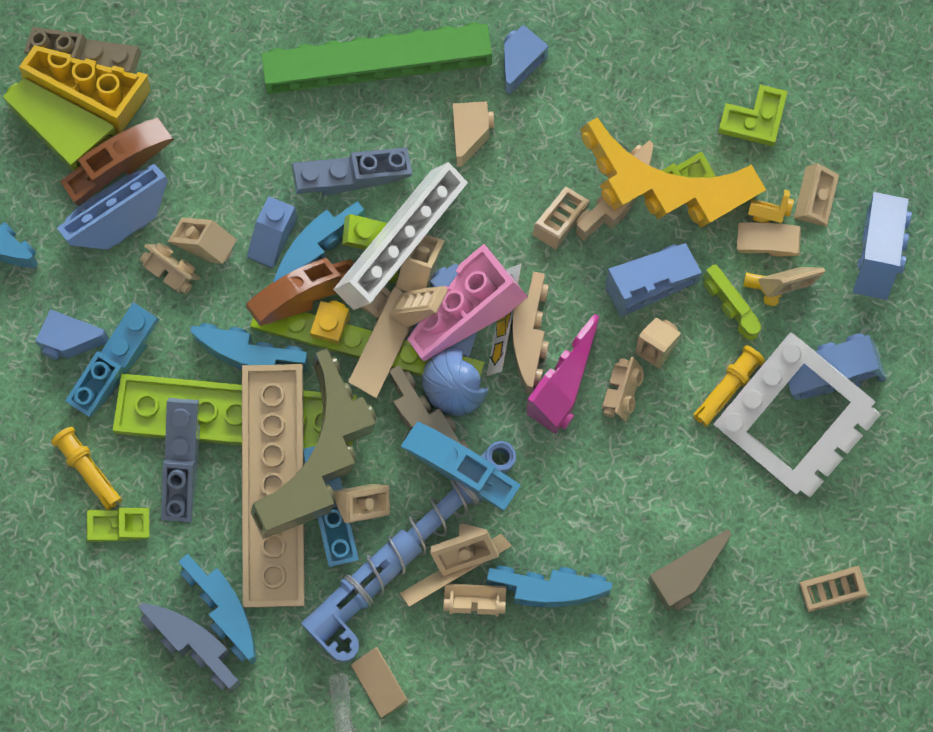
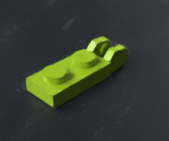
(733, 304)

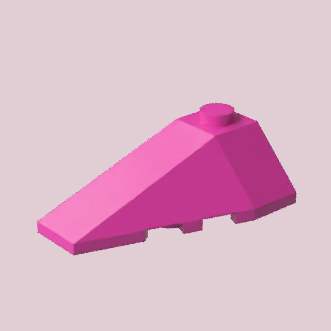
(557, 391)

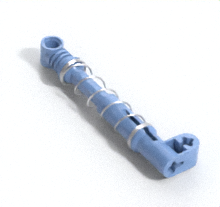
(392, 560)

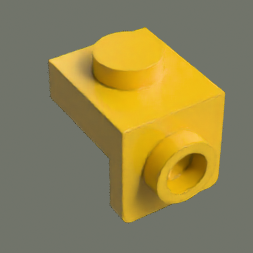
(765, 211)
(330, 321)

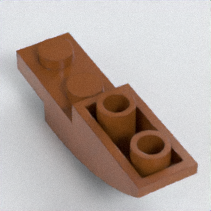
(111, 158)
(297, 291)

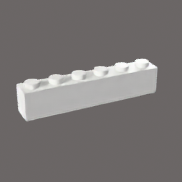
(400, 236)

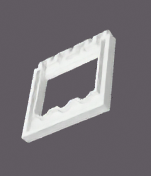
(765, 387)

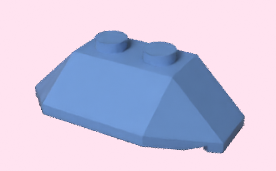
(116, 210)

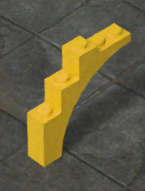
(663, 191)

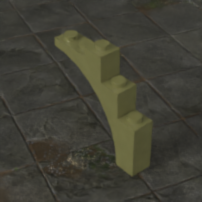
(306, 494)

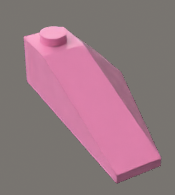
(474, 300)

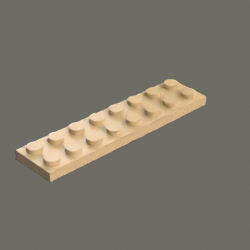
(269, 460)

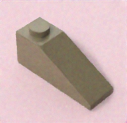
(683, 576)

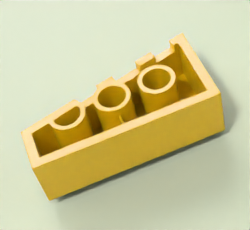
(93, 87)

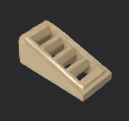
(551, 232)
(418, 305)
(830, 578)

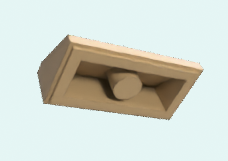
(816, 195)
(790, 280)
(363, 502)
(379, 682)

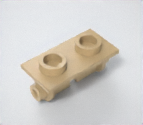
(179, 272)
(622, 401)
(479, 598)

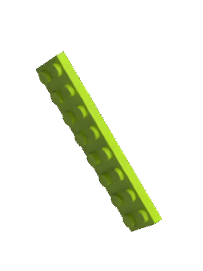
(144, 402)

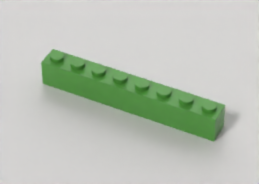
(377, 58)

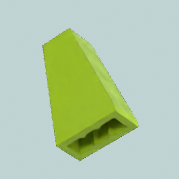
(57, 122)

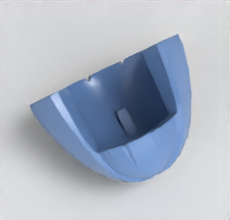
(452, 383)

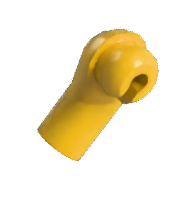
(751, 281)

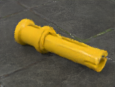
(736, 376)
(79, 458)

